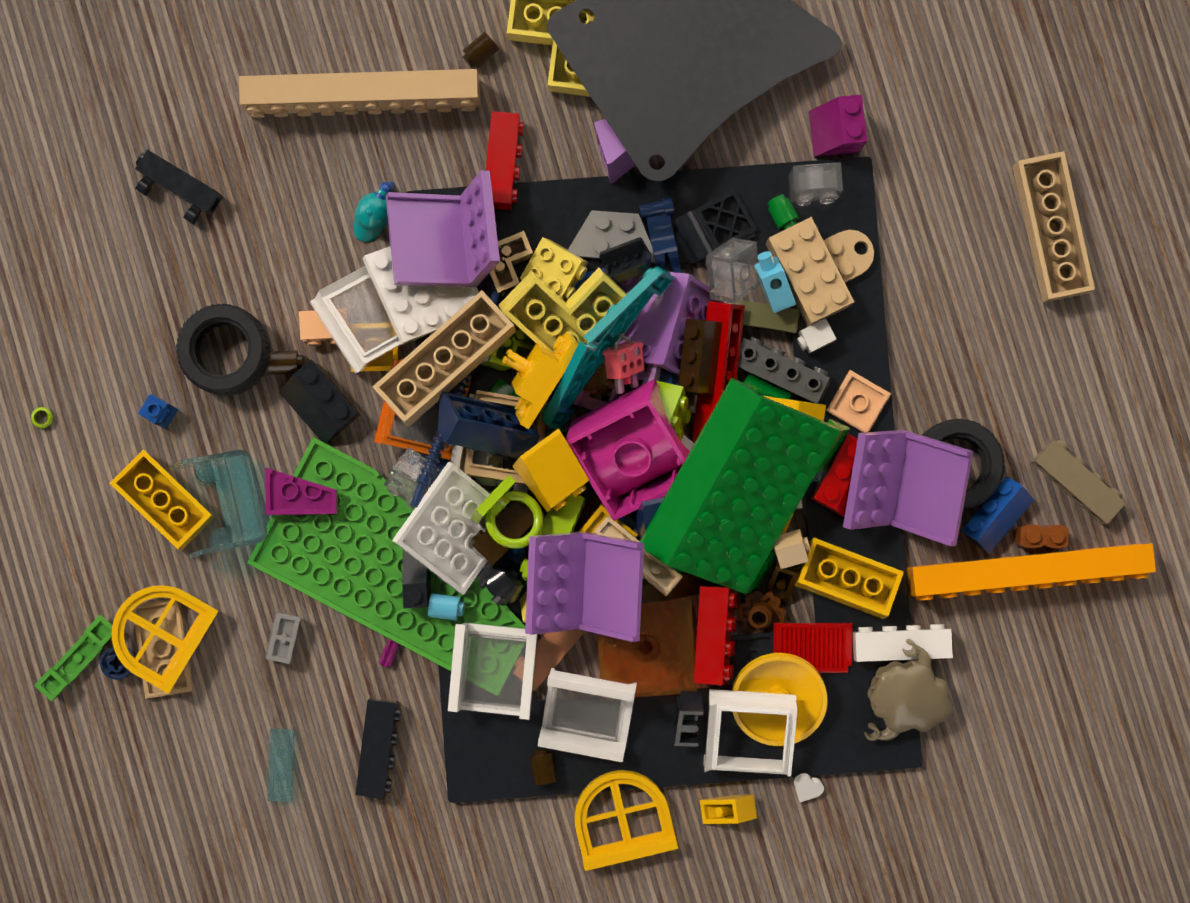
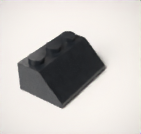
(319, 402)

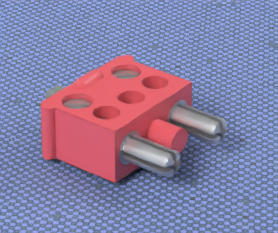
(624, 362)

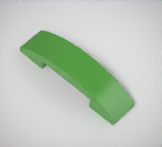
(76, 659)

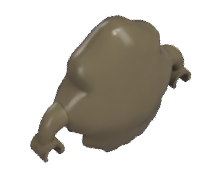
(908, 696)

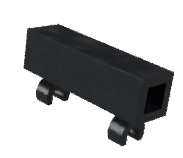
(177, 182)

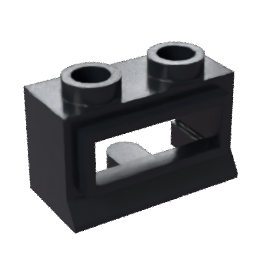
(685, 722)

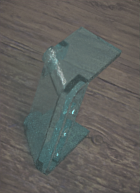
(237, 498)

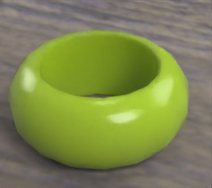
(49, 421)

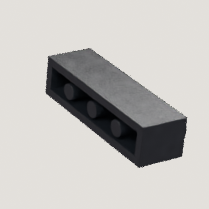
(376, 748)

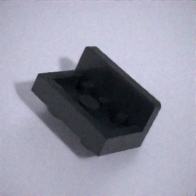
(626, 260)

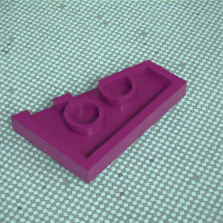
(297, 496)

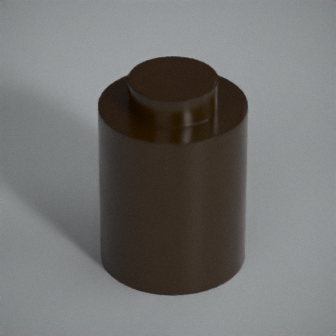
(479, 50)
(284, 362)
(543, 767)

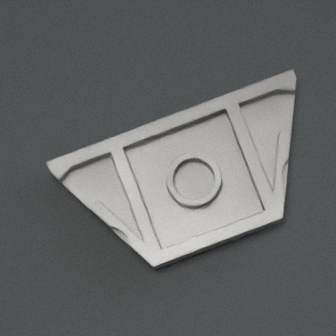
(606, 230)

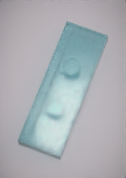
(281, 764)

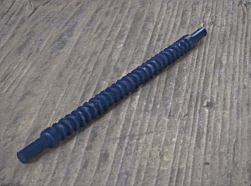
(424, 480)

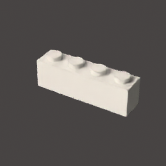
(889, 642)

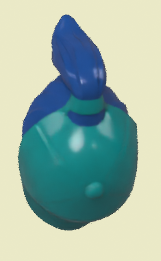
(371, 213)

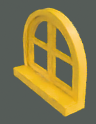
(185, 648)
(629, 847)

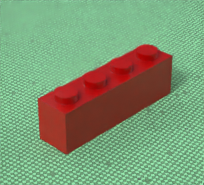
(502, 157)

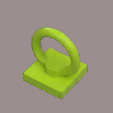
(497, 502)

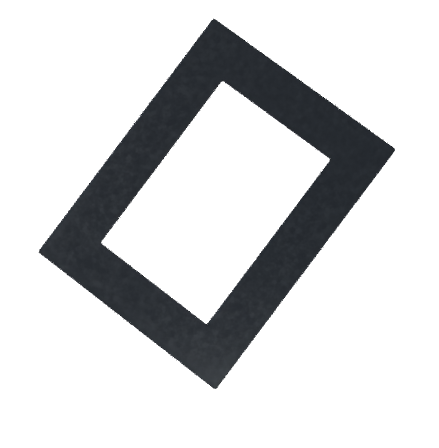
(492, 751)

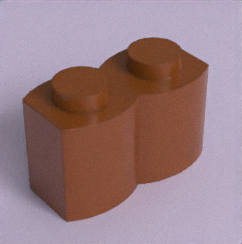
(1041, 536)

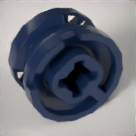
(112, 666)

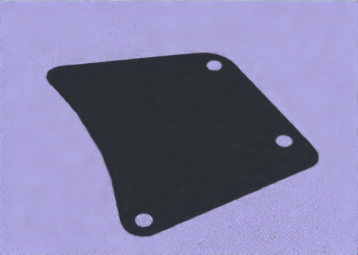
(684, 66)

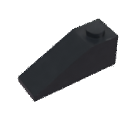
(415, 583)

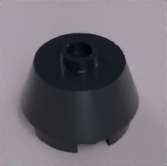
(502, 581)

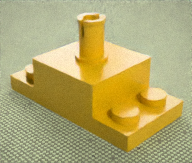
(539, 375)

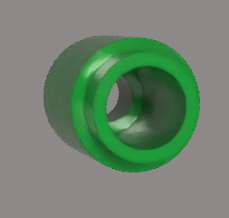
(782, 212)

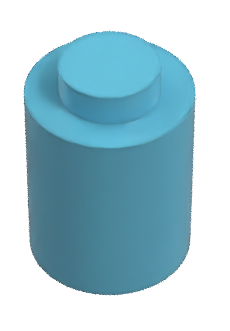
(445, 607)

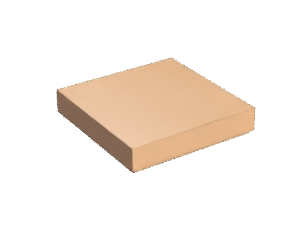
(858, 402)

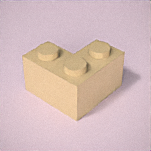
(511, 252)

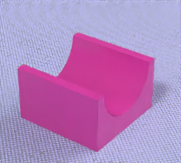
(628, 449)

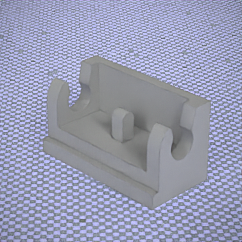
(282, 637)

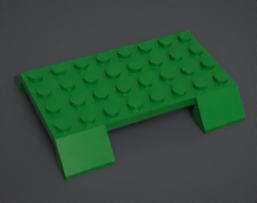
(740, 488)

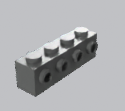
(782, 371)

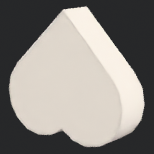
(807, 787)

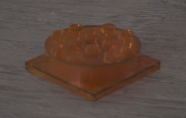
(668, 663)

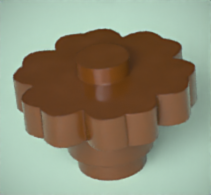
(761, 611)

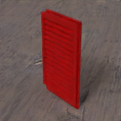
(821, 644)

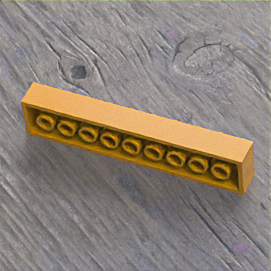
(1034, 570)

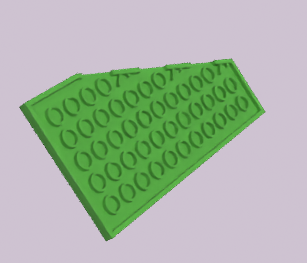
(356, 566)

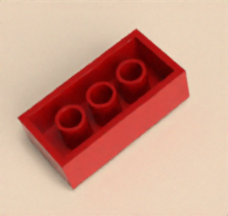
(714, 635)

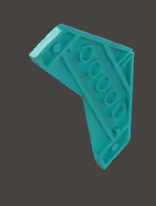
(602, 336)

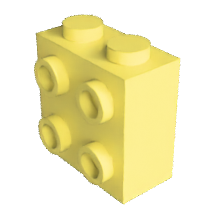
(556, 267)

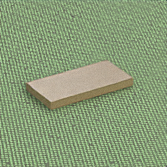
(159, 651)

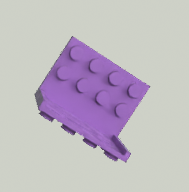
(443, 236)
(664, 317)
(908, 484)
(584, 585)

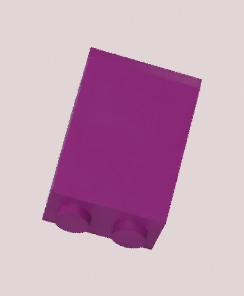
(838, 127)

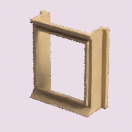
(493, 472)

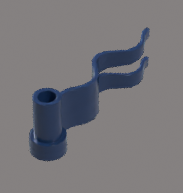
(661, 232)

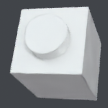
(816, 336)

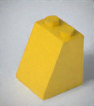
(552, 471)

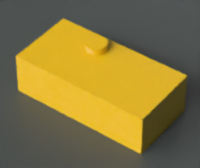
(161, 500)
(849, 578)

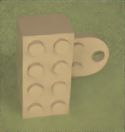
(820, 267)

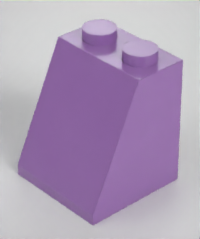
(612, 151)

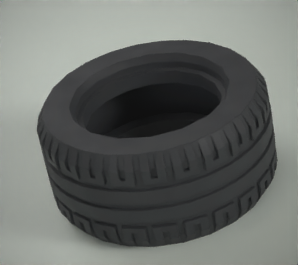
(193, 334)
(989, 451)

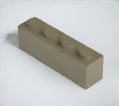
(1078, 482)

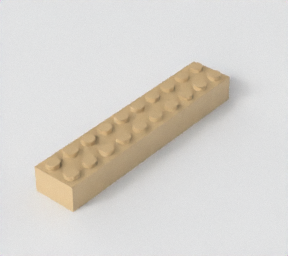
(360, 92)

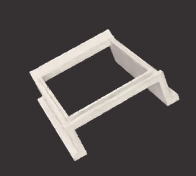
(751, 703)

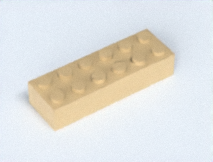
(1053, 227)
(444, 358)

